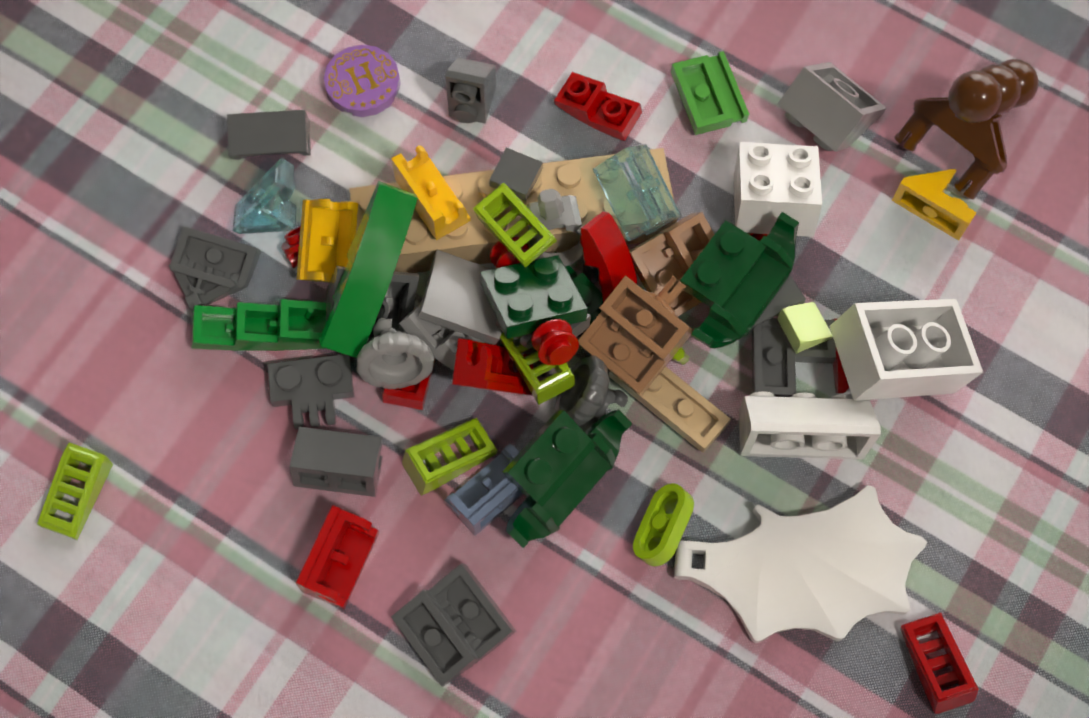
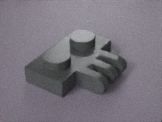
(311, 386)

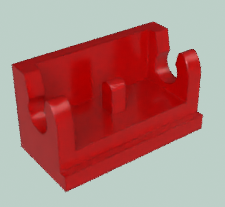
(487, 368)
(337, 557)

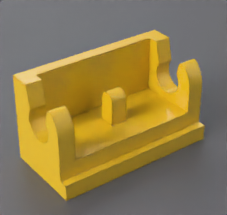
(436, 201)
(325, 238)

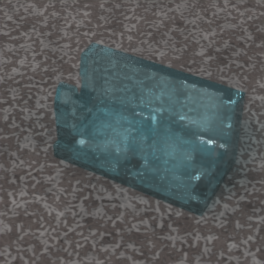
(636, 191)

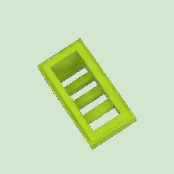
(494, 205)
(549, 386)
(426, 450)
(61, 485)

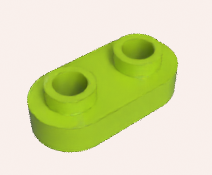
(663, 525)

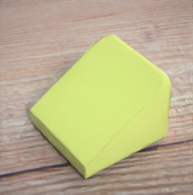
(804, 326)

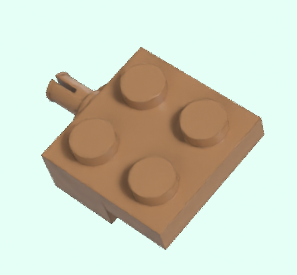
(671, 255)
(637, 332)

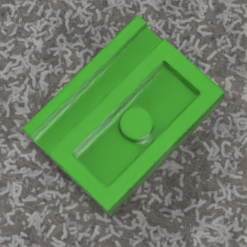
(709, 93)

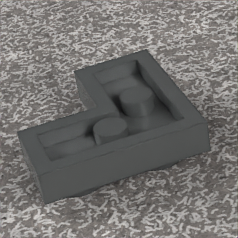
(775, 358)

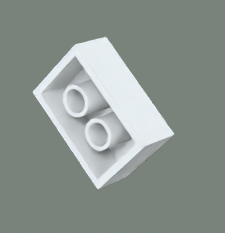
(905, 349)

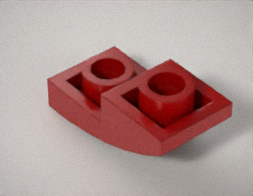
(593, 105)
(608, 251)

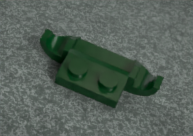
(739, 278)
(560, 470)

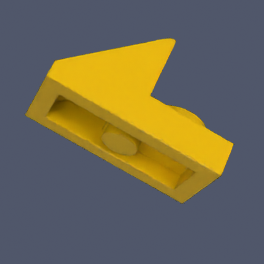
(926, 199)

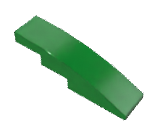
(369, 269)
(259, 326)

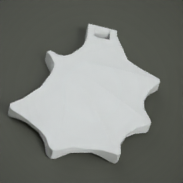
(809, 568)

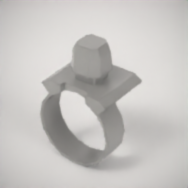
(558, 212)

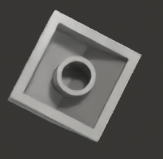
(830, 106)

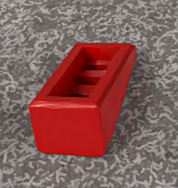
(939, 700)

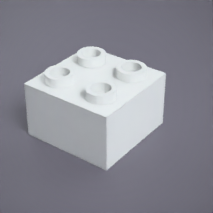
(776, 181)

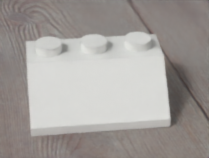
(807, 426)

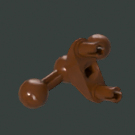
(973, 117)

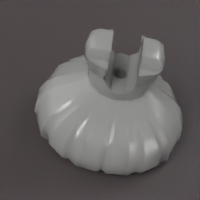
(394, 358)

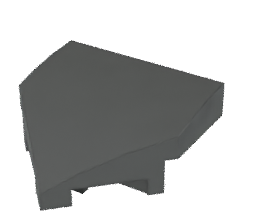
(211, 266)

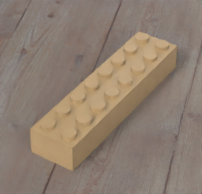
(475, 241)

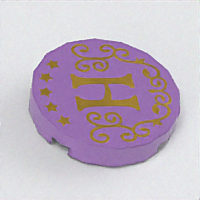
(362, 80)

